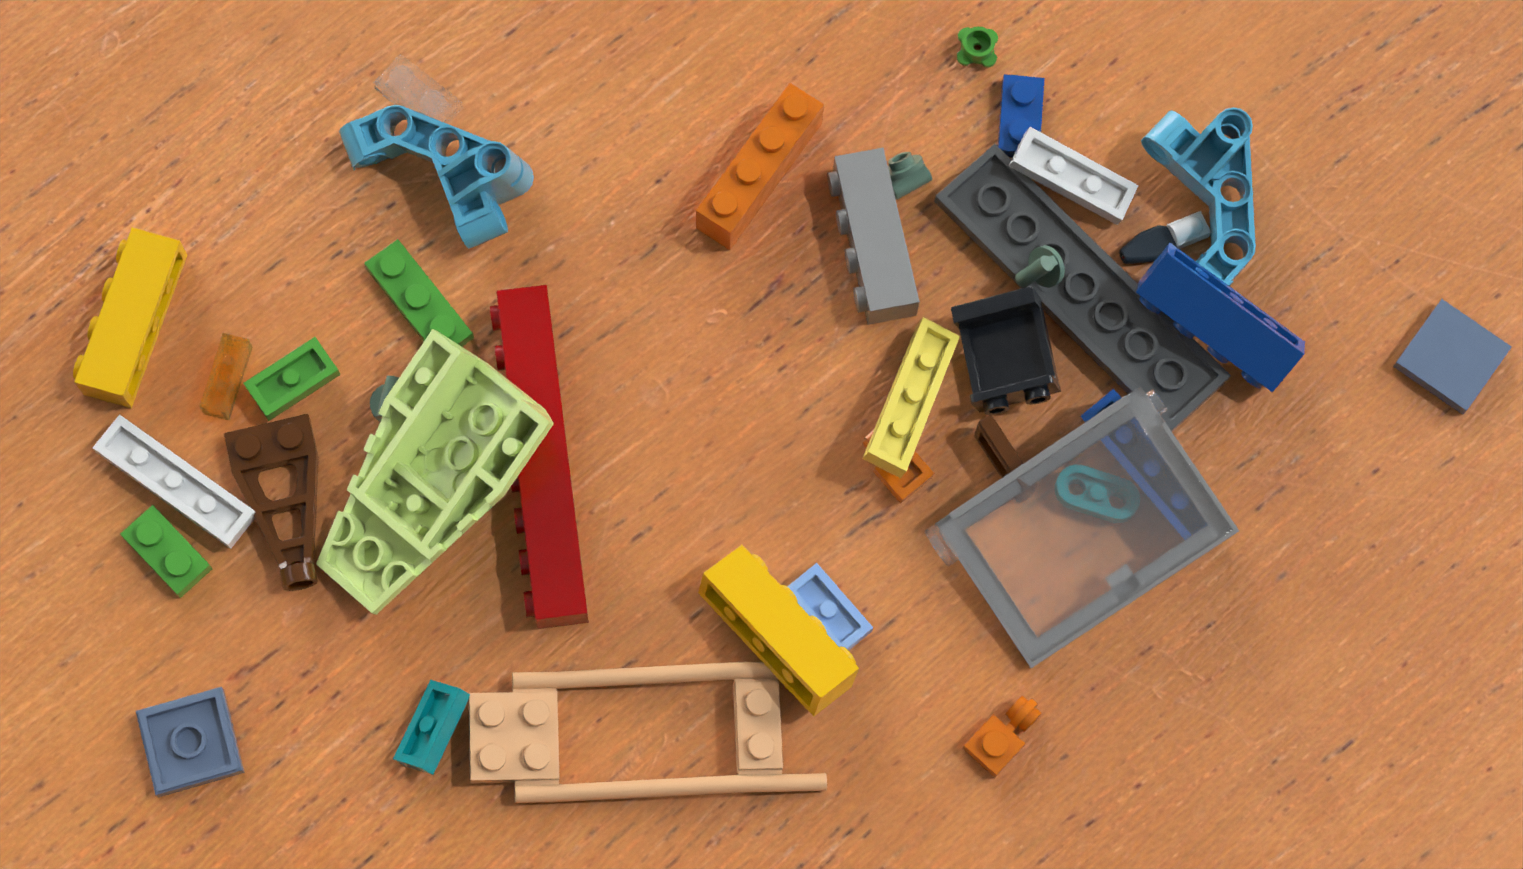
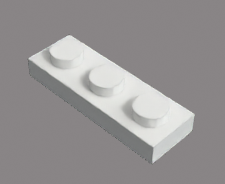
(1073, 175)

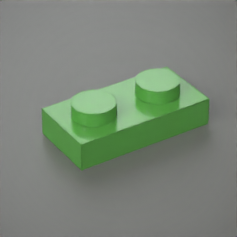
(292, 378)
(166, 551)

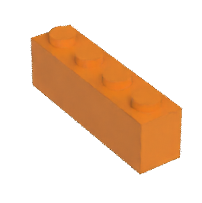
(759, 166)

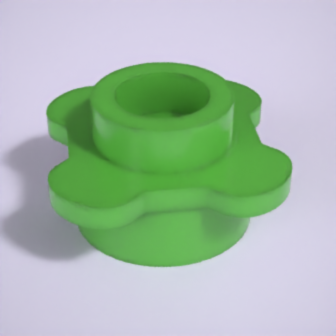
(977, 36)

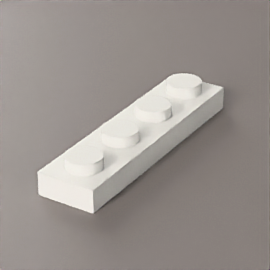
(175, 481)

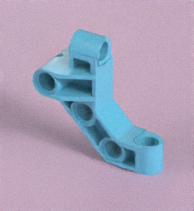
(1205, 165)
(473, 178)

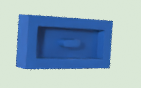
(1019, 110)

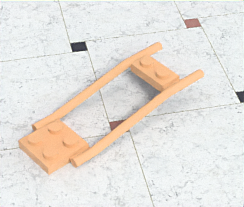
(517, 735)

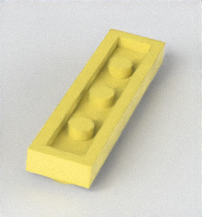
(911, 397)

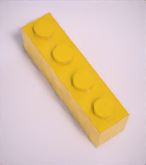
(129, 317)
(778, 629)

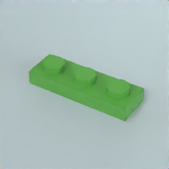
(416, 294)

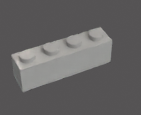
(874, 236)

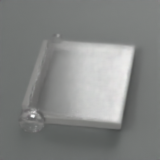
(1085, 526)

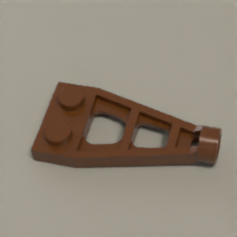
(271, 447)

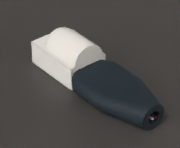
(1151, 242)

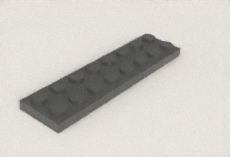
(1095, 298)

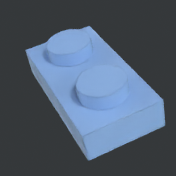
(824, 600)

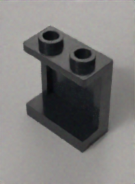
(1007, 350)

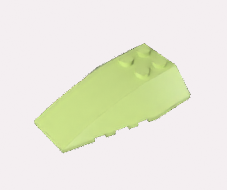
(436, 465)

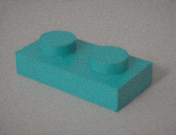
(431, 727)

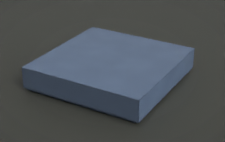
(1452, 356)
(189, 742)

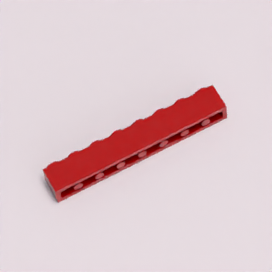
(545, 481)

